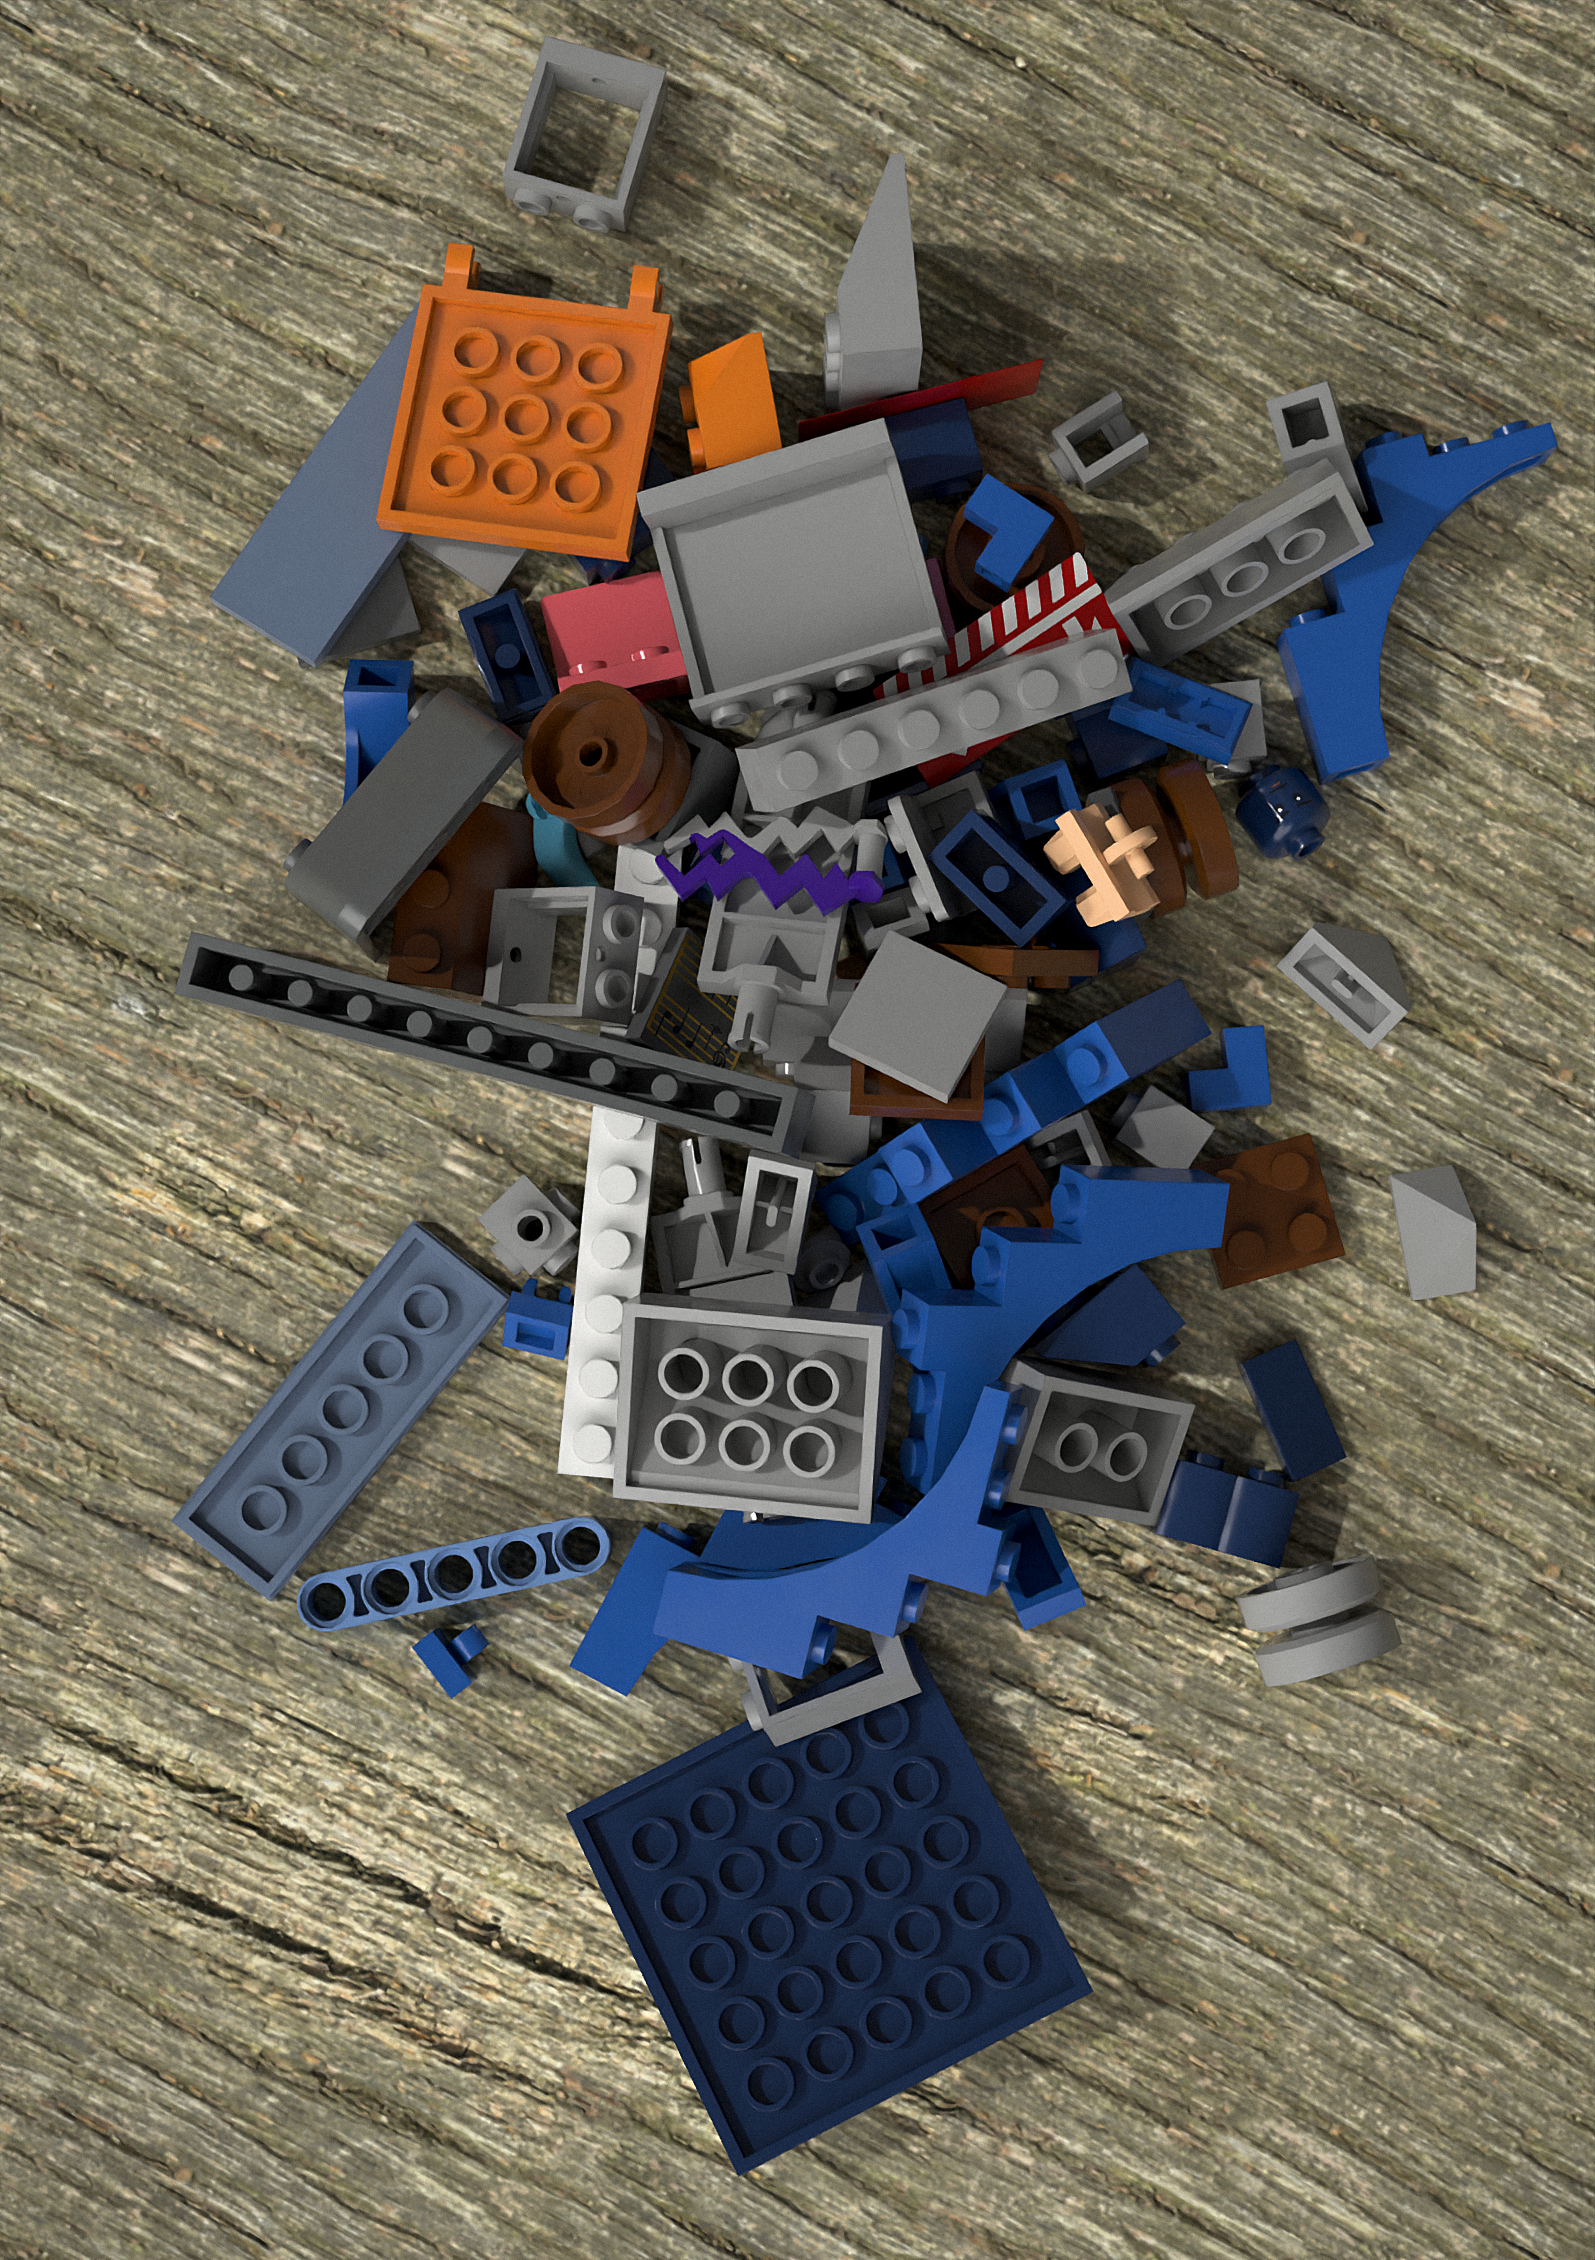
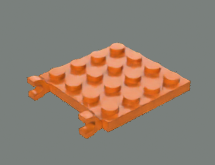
(526, 416)

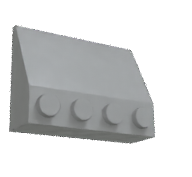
(876, 331)
(752, 1406)

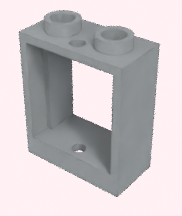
(601, 77)
(527, 923)
(782, 1727)

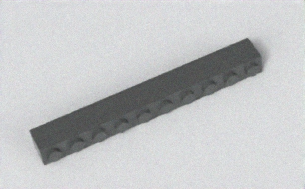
(497, 1045)

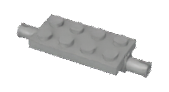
(784, 951)
(698, 1245)

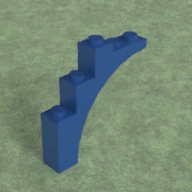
(1336, 658)
(1016, 1108)
(907, 1257)
(1025, 1275)
(948, 1537)
(621, 1633)

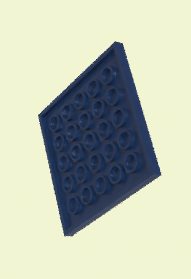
(826, 1913)

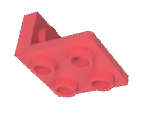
(617, 636)

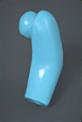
(558, 849)

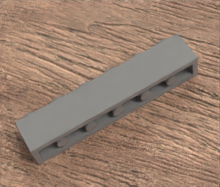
(933, 720)

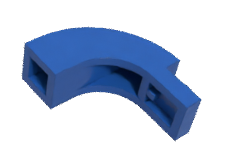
(375, 712)

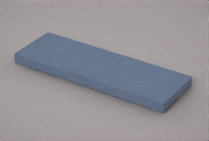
(321, 539)
(342, 1410)

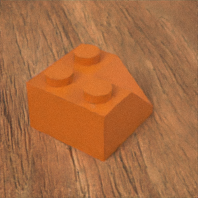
(731, 405)

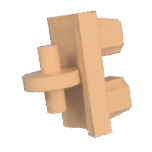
(1110, 858)

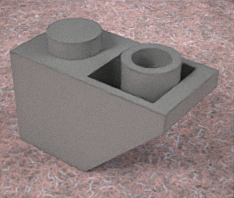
(1312, 428)

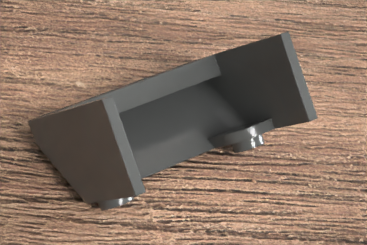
(401, 815)

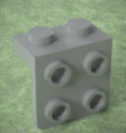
(921, 824)

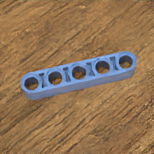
(424, 1579)

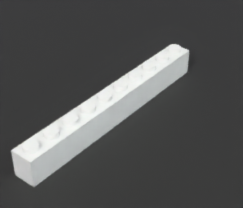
(614, 1210)

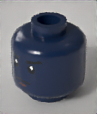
(1282, 813)

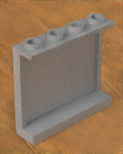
(794, 574)

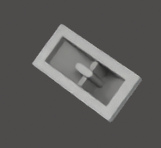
(1066, 1142)
(774, 1211)

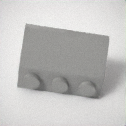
(1094, 1440)

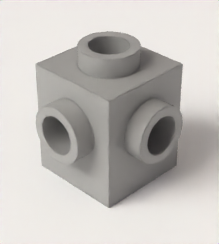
(515, 1213)

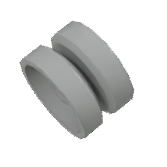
(1321, 1629)

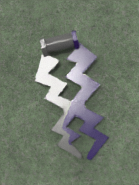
(751, 861)

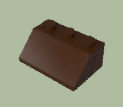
(448, 909)

